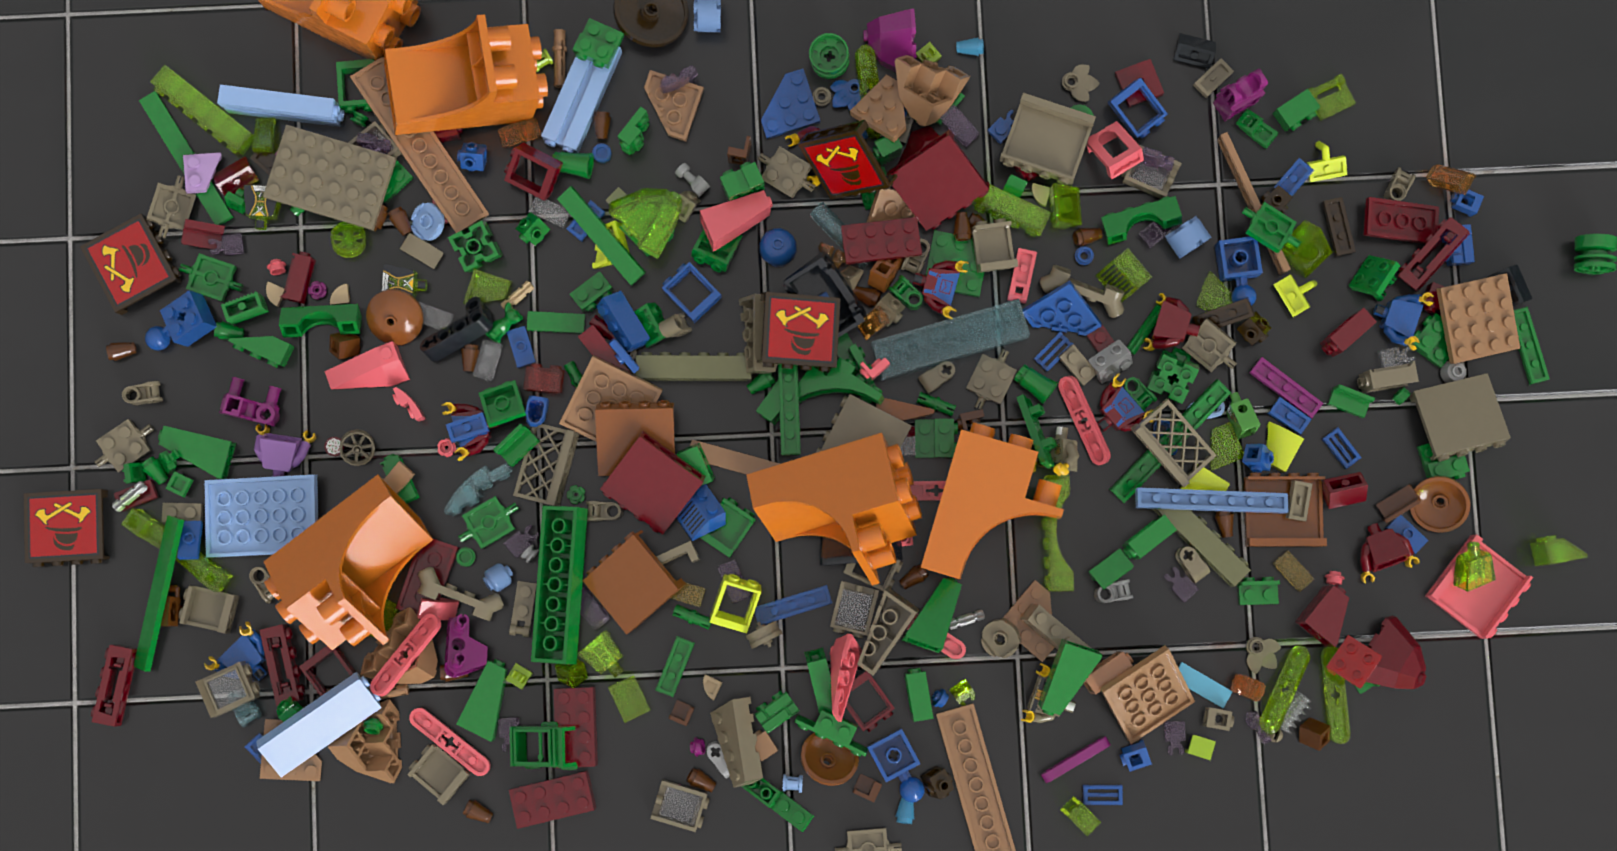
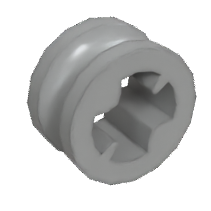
(530, 553)

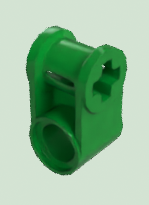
(903, 291)
(1140, 393)

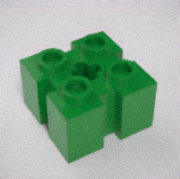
(742, 182)
(464, 243)
(1169, 365)

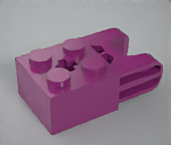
(1240, 95)

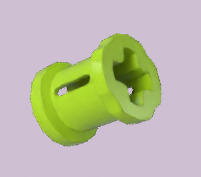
(543, 62)

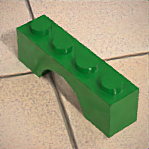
(1164, 212)
(297, 320)

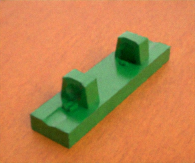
(1042, 445)

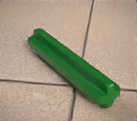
(1144, 330)

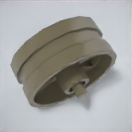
(357, 447)
(764, 634)

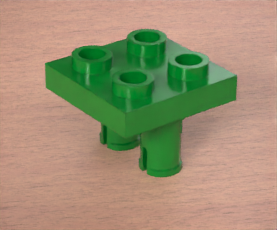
(1375, 276)

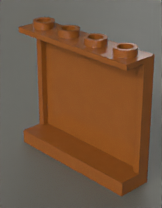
(622, 424)
(1274, 528)
(631, 582)

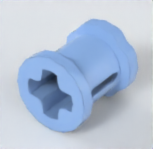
(792, 783)

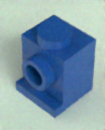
(1472, 200)
(1138, 761)

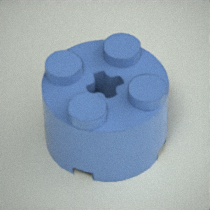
(707, 15)
(1188, 237)

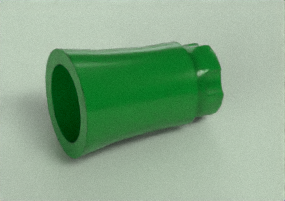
(576, 163)
(1035, 383)

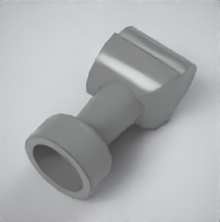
(697, 183)

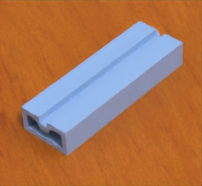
(577, 103)
(280, 105)
(318, 724)

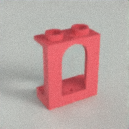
(1122, 162)

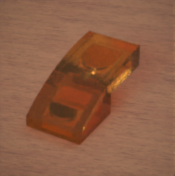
(519, 132)
(873, 323)

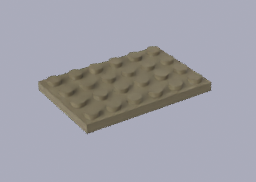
(329, 177)

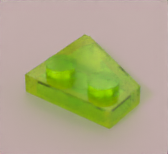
(487, 287)
(1213, 293)
(1225, 446)

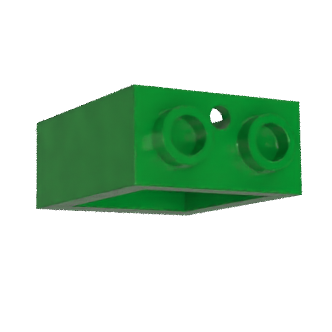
(350, 67)
(1148, 537)
(918, 695)

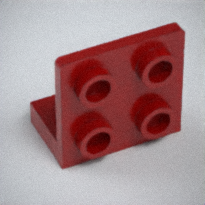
(1354, 662)

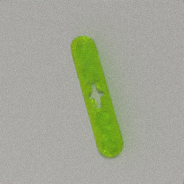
(867, 76)
(1290, 676)
(1336, 714)

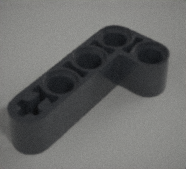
(459, 333)

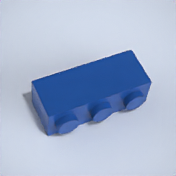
(622, 321)

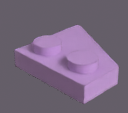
(199, 171)

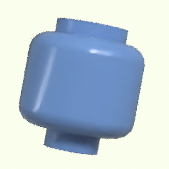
(497, 577)

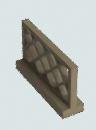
(1159, 450)
(561, 470)

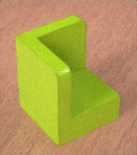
(1201, 747)

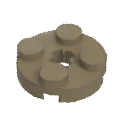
(1005, 628)

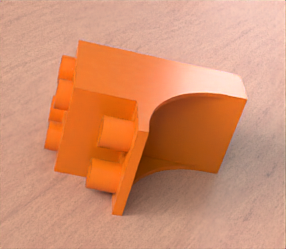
(357, 25)
(466, 79)
(982, 491)
(843, 494)
(345, 564)

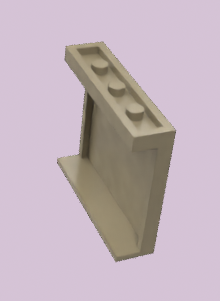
(1047, 139)
(1461, 417)
(863, 420)

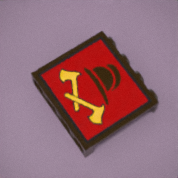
(844, 161)
(130, 262)
(800, 331)
(64, 527)

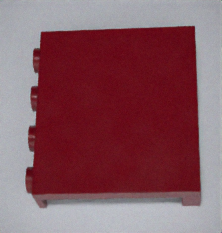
(938, 181)
(652, 483)

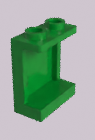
(729, 536)

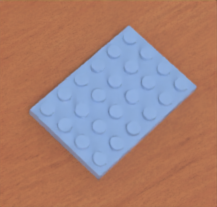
(257, 513)

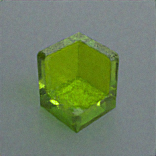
(571, 673)

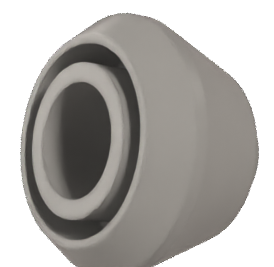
(1453, 372)

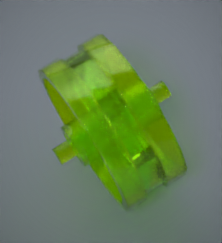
(348, 239)

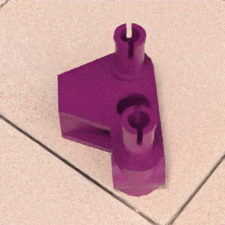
(249, 410)
(470, 654)

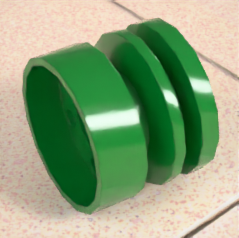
(827, 45)
(1595, 253)

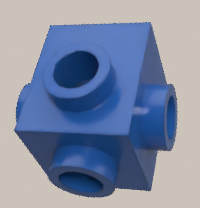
(472, 156)
(1258, 457)

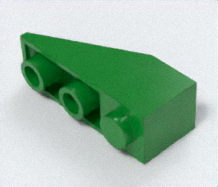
(268, 347)

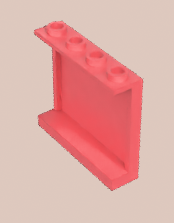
(1484, 606)

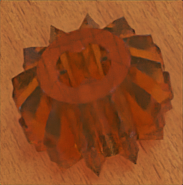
(1248, 687)

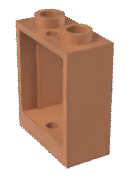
(1107, 671)

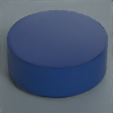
(602, 153)

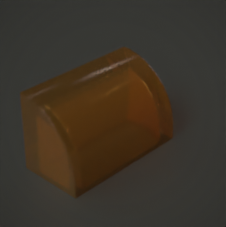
(1450, 179)

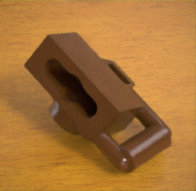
(172, 608)

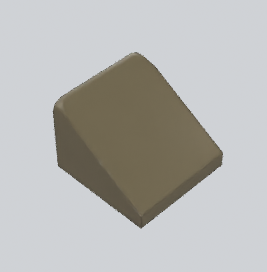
(852, 275)

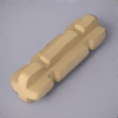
(519, 294)

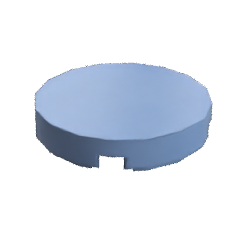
(427, 221)

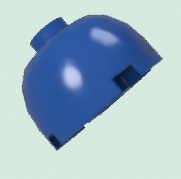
(778, 247)

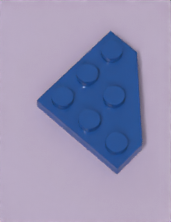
(790, 106)
(1063, 311)

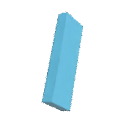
(1205, 686)

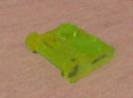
(1335, 102)

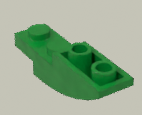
(780, 803)

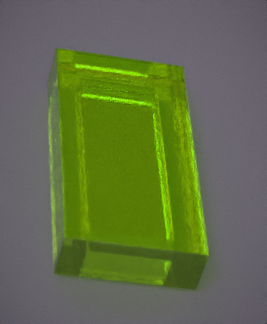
(264, 135)

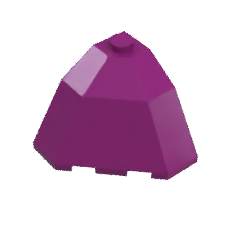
(892, 37)

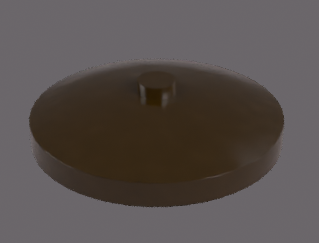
(651, 21)

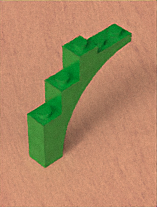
(817, 383)

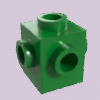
(532, 229)

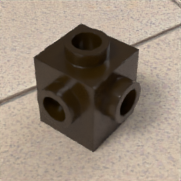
(1277, 198)
(1254, 329)
(937, 783)

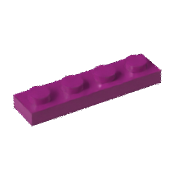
(1286, 387)

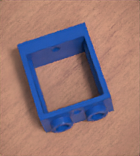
(1124, 94)
(703, 307)

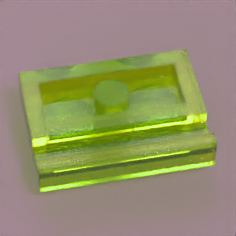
(629, 698)

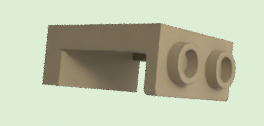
(993, 246)
(678, 552)
(209, 609)
(439, 773)

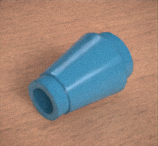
(971, 46)
(905, 812)

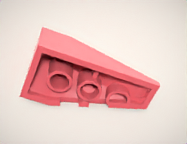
(371, 369)
(844, 661)

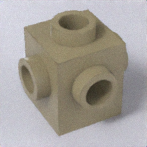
(892, 308)

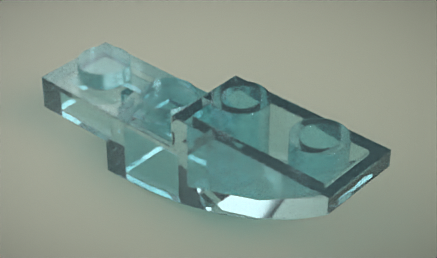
(469, 490)

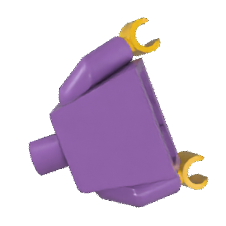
(280, 451)

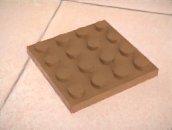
(1478, 318)
(604, 383)
(1147, 694)

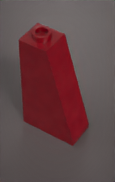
(599, 347)

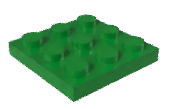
(945, 248)

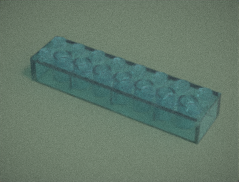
(951, 339)

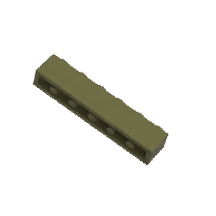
(692, 368)
(1207, 545)

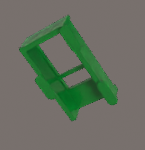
(556, 746)

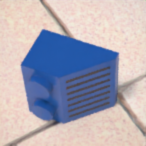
(701, 514)

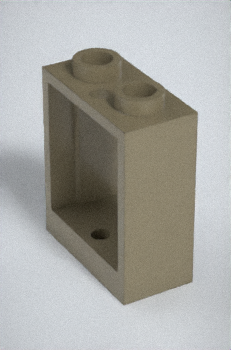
(888, 582)

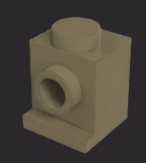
(1210, 714)

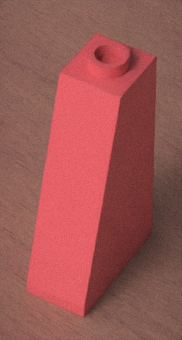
(732, 218)

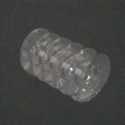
(1296, 707)

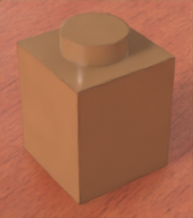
(764, 745)

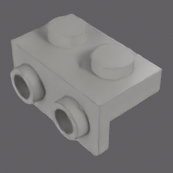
(1111, 361)

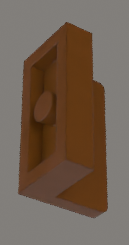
(740, 156)
(1398, 503)

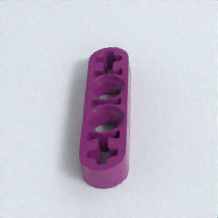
(1075, 759)

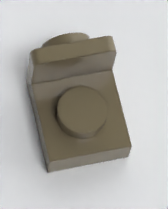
(689, 202)

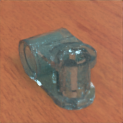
(242, 711)

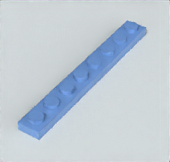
(1211, 500)

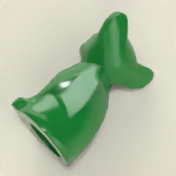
(502, 325)

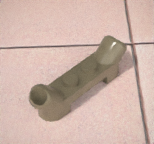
(1110, 296)
(431, 587)

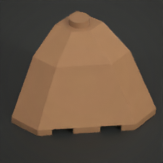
(927, 89)
(421, 669)
(372, 753)

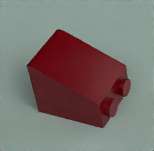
(1325, 615)

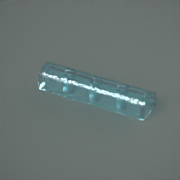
(831, 225)

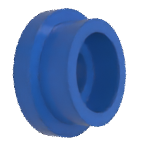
(1084, 249)
(939, 698)

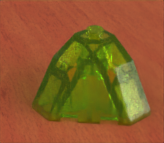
(648, 216)

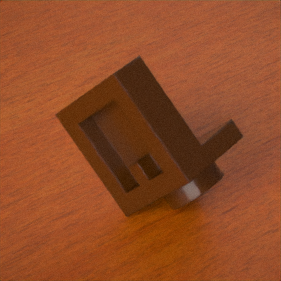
(972, 417)

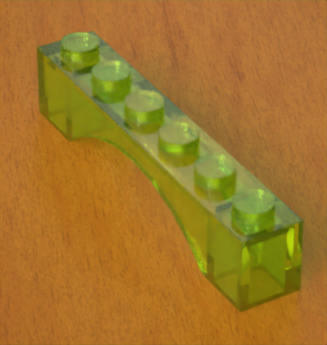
(152, 531)
(1060, 575)

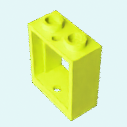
(729, 620)

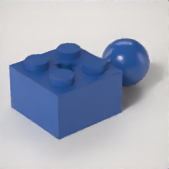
(1230, 269)
(185, 320)
(911, 787)

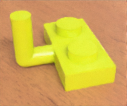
(1327, 167)
(1293, 294)

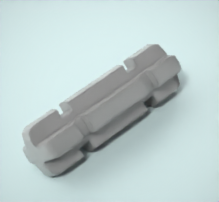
(129, 496)
(967, 619)

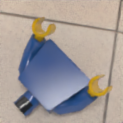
(1401, 317)
(247, 649)

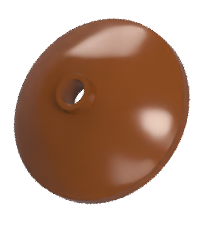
(401, 308)
(1445, 515)
(842, 762)

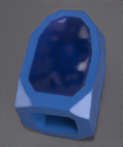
(536, 410)

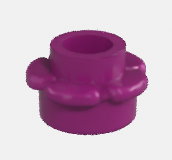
(312, 290)
(697, 747)

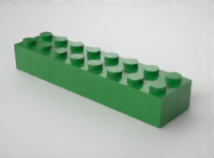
(559, 585)

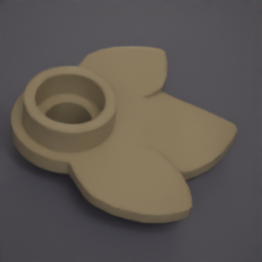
(1082, 82)
(1263, 656)

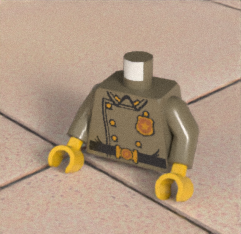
(1064, 455)
(1033, 711)

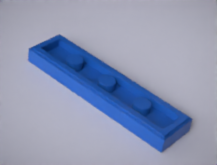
(793, 605)

